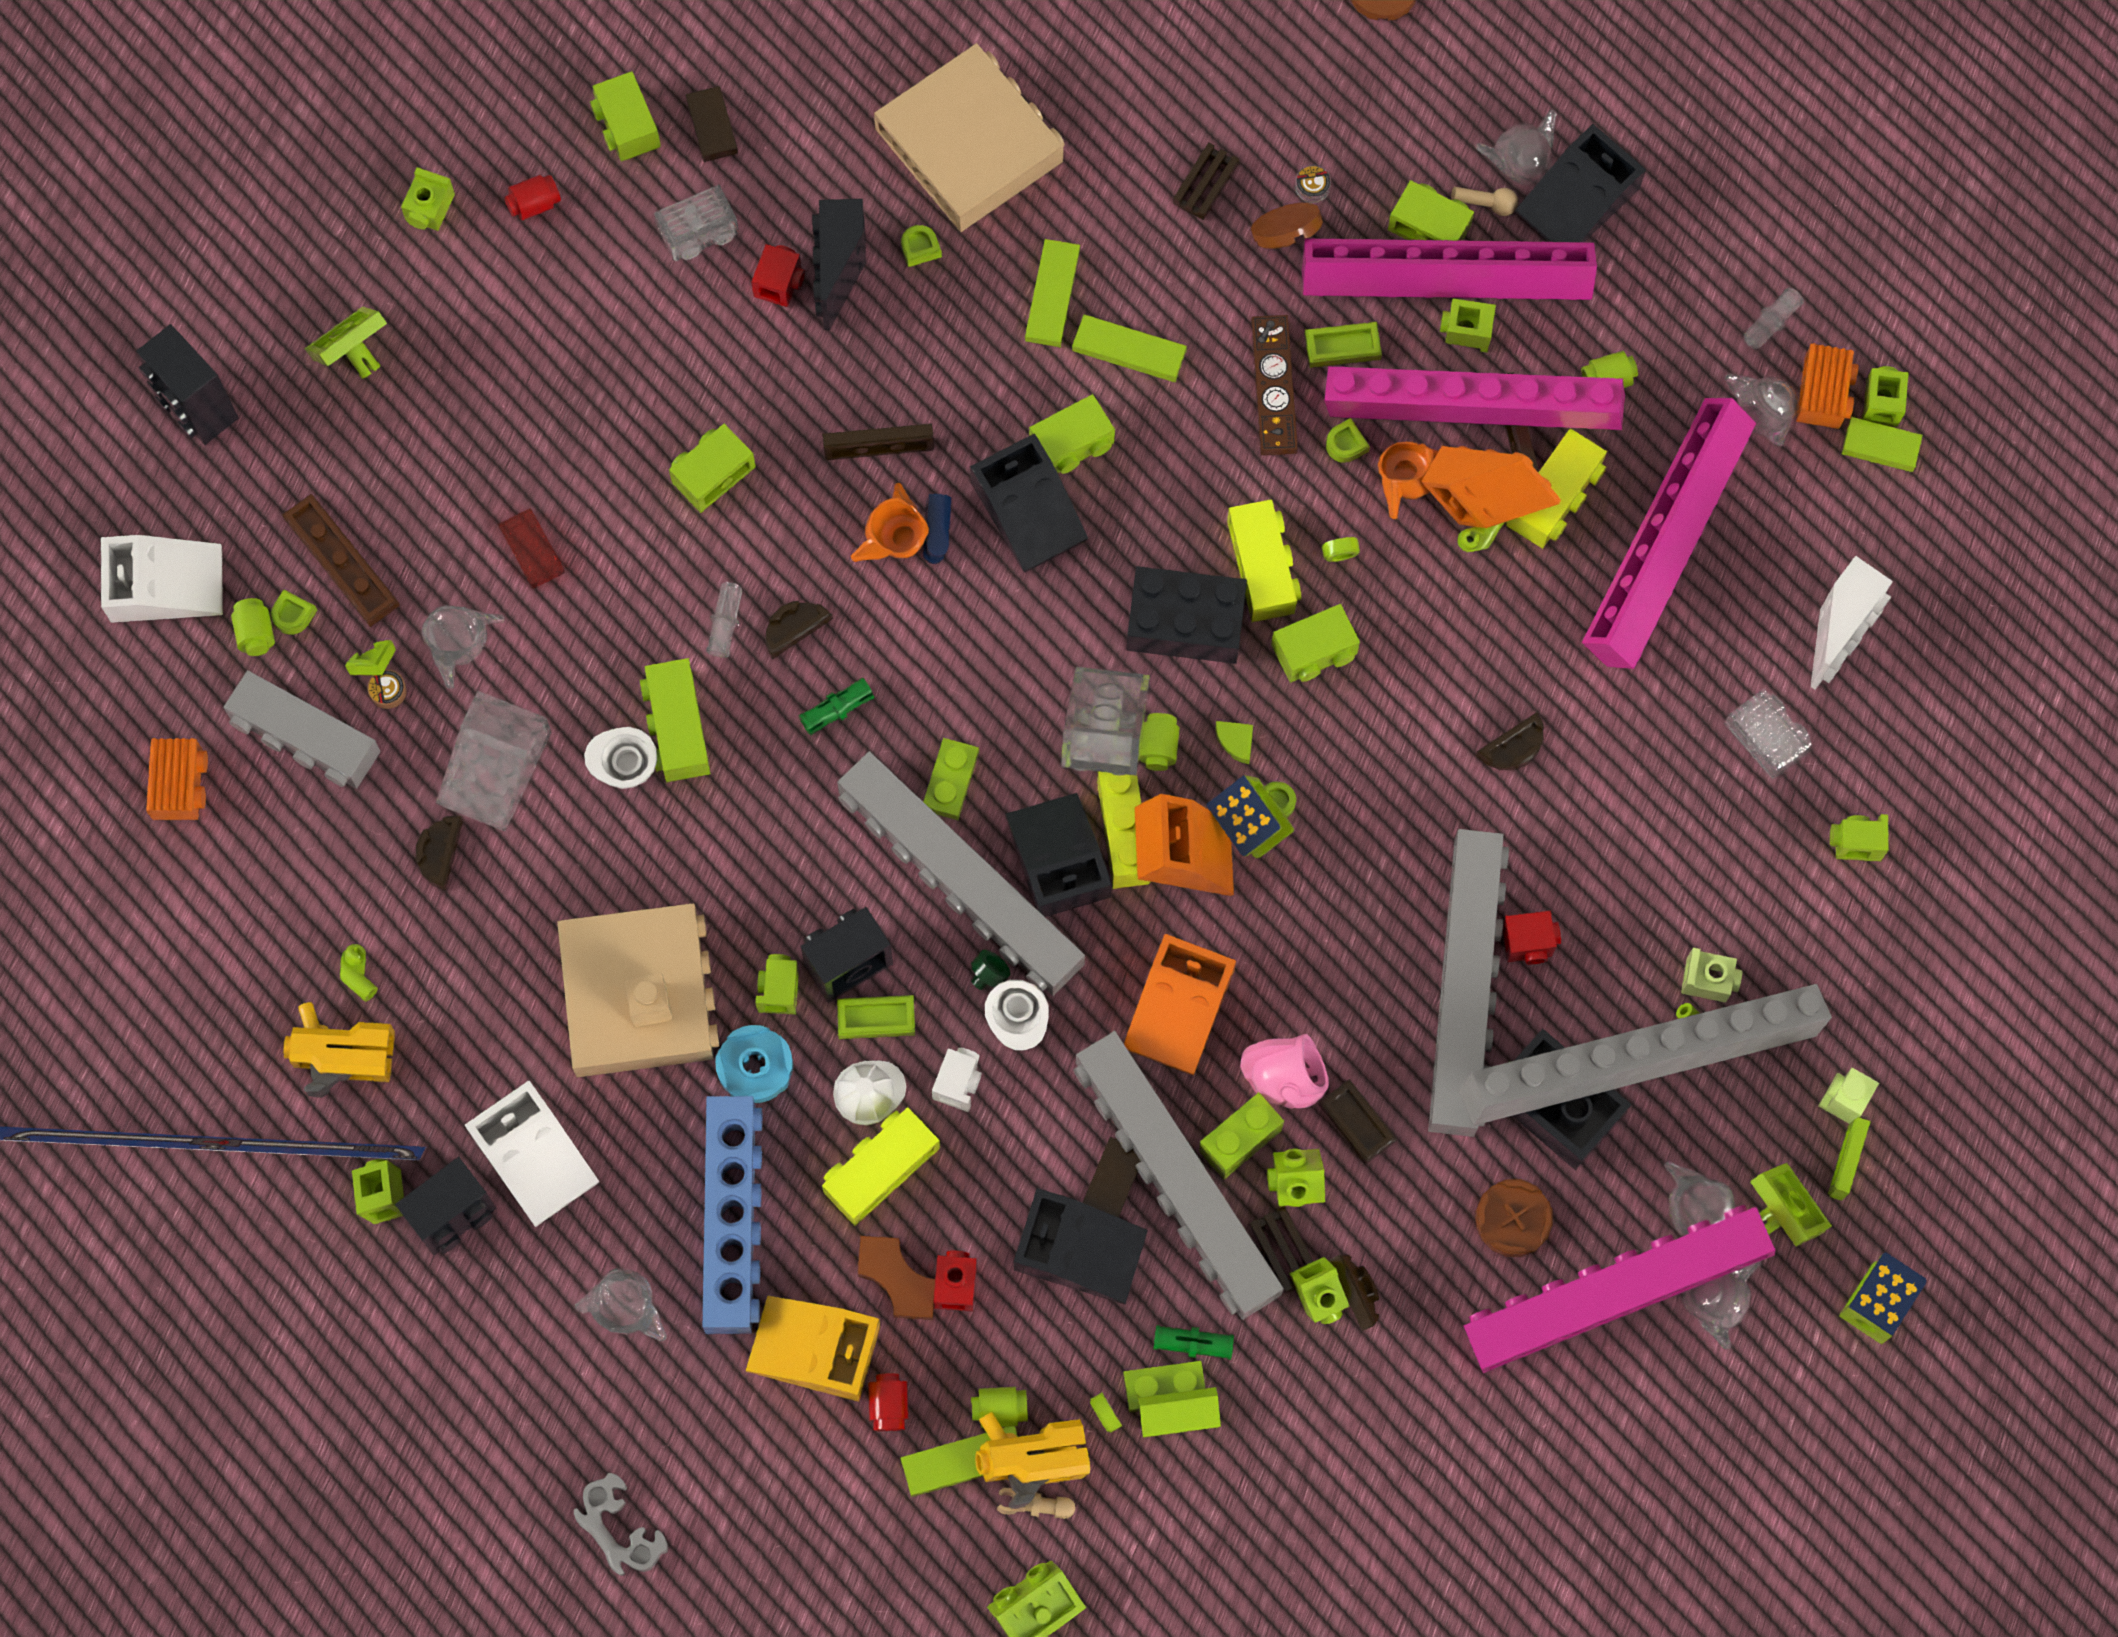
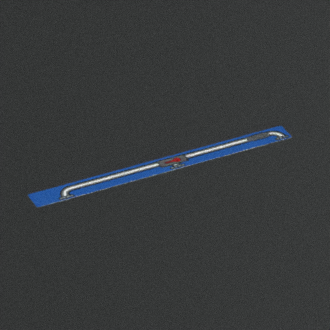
(211, 1143)

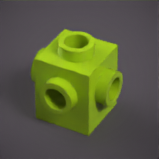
(1297, 1177)

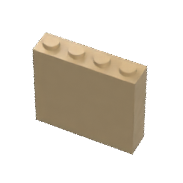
(969, 136)
(626, 945)

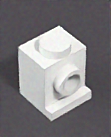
(957, 1078)

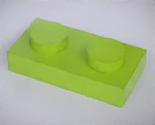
(951, 778)
(1162, 1381)

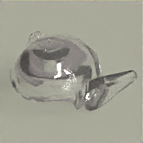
(1524, 150)
(1768, 402)
(456, 637)
(1696, 1198)
(1721, 1303)
(623, 1304)

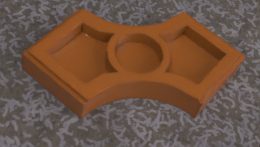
(883, 1263)

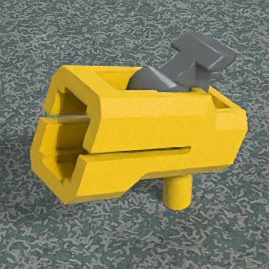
(339, 1053)
(1032, 1458)

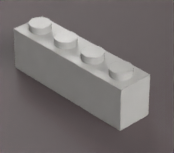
(302, 730)

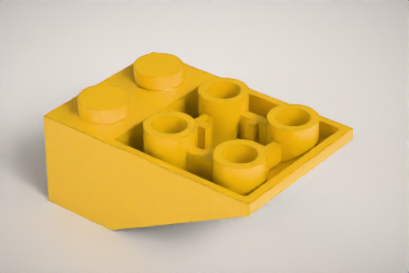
(814, 1346)

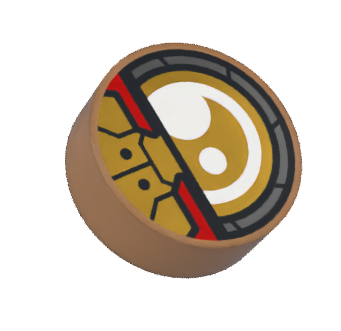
(387, 689)

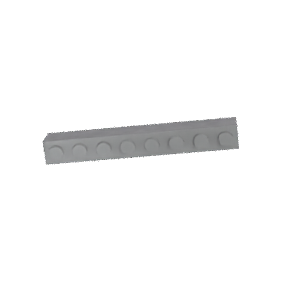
(960, 874)
(1467, 975)
(1178, 1175)

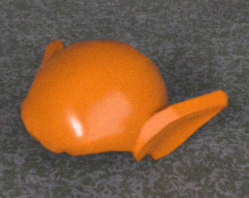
(1402, 471)
(893, 529)

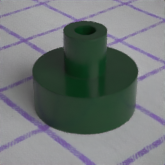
(989, 970)

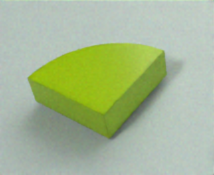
(372, 661)
(1235, 739)

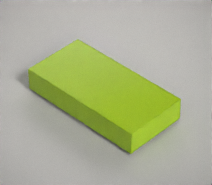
(1343, 344)
(1882, 444)
(876, 1017)
(1848, 1158)
(1179, 1412)

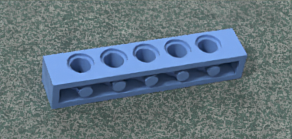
(723, 1116)

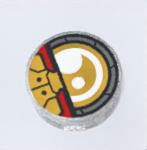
(1312, 184)

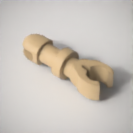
(1060, 1507)

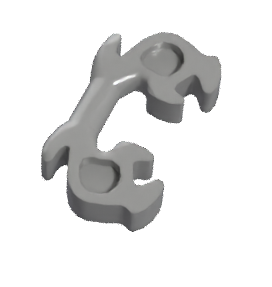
(641, 1553)

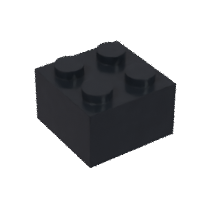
(846, 953)
(447, 1207)

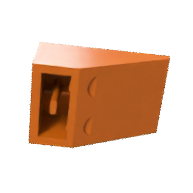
(1487, 486)
(1182, 845)
(1179, 1004)

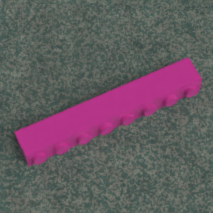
(1449, 269)
(1475, 398)
(1669, 533)
(1620, 1288)

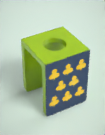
(1250, 817)
(1883, 1298)

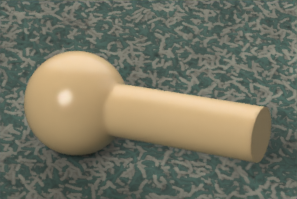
(1502, 201)

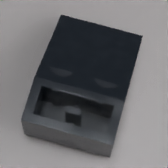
(1582, 189)
(837, 254)
(1028, 502)
(1059, 855)
(1079, 1247)

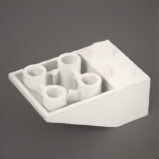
(160, 578)
(1846, 615)
(532, 1153)

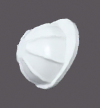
(621, 757)
(1017, 1014)
(869, 1091)

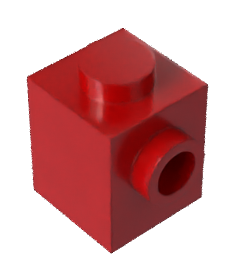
(777, 275)
(1530, 937)
(955, 1281)

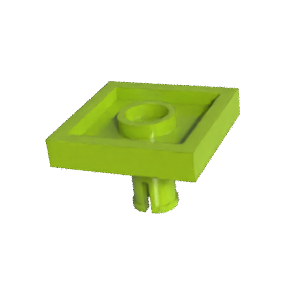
(348, 339)
(1789, 1205)

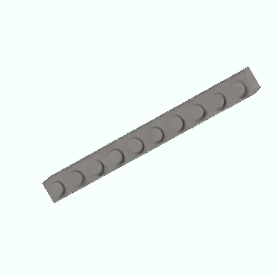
(1644, 1054)

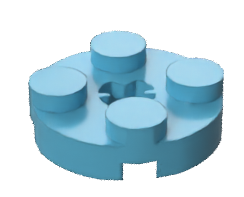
(735, 1053)

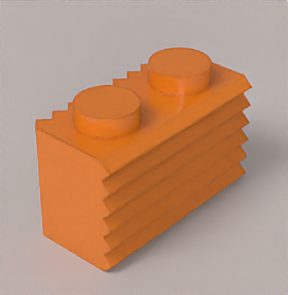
(1826, 386)
(176, 779)

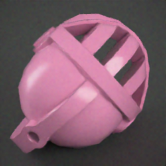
(1286, 1071)

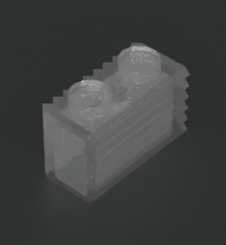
(697, 223)
(1769, 733)

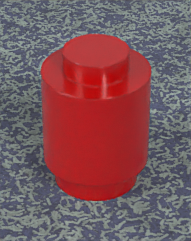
(532, 197)
(888, 1402)

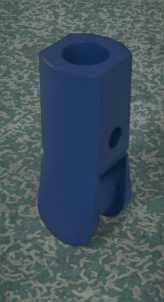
(938, 520)

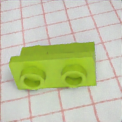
(1037, 1603)

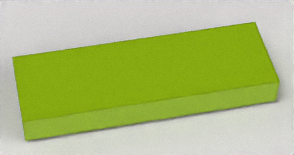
(1052, 293)
(1129, 348)
(944, 1464)

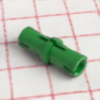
(836, 706)
(1193, 1342)

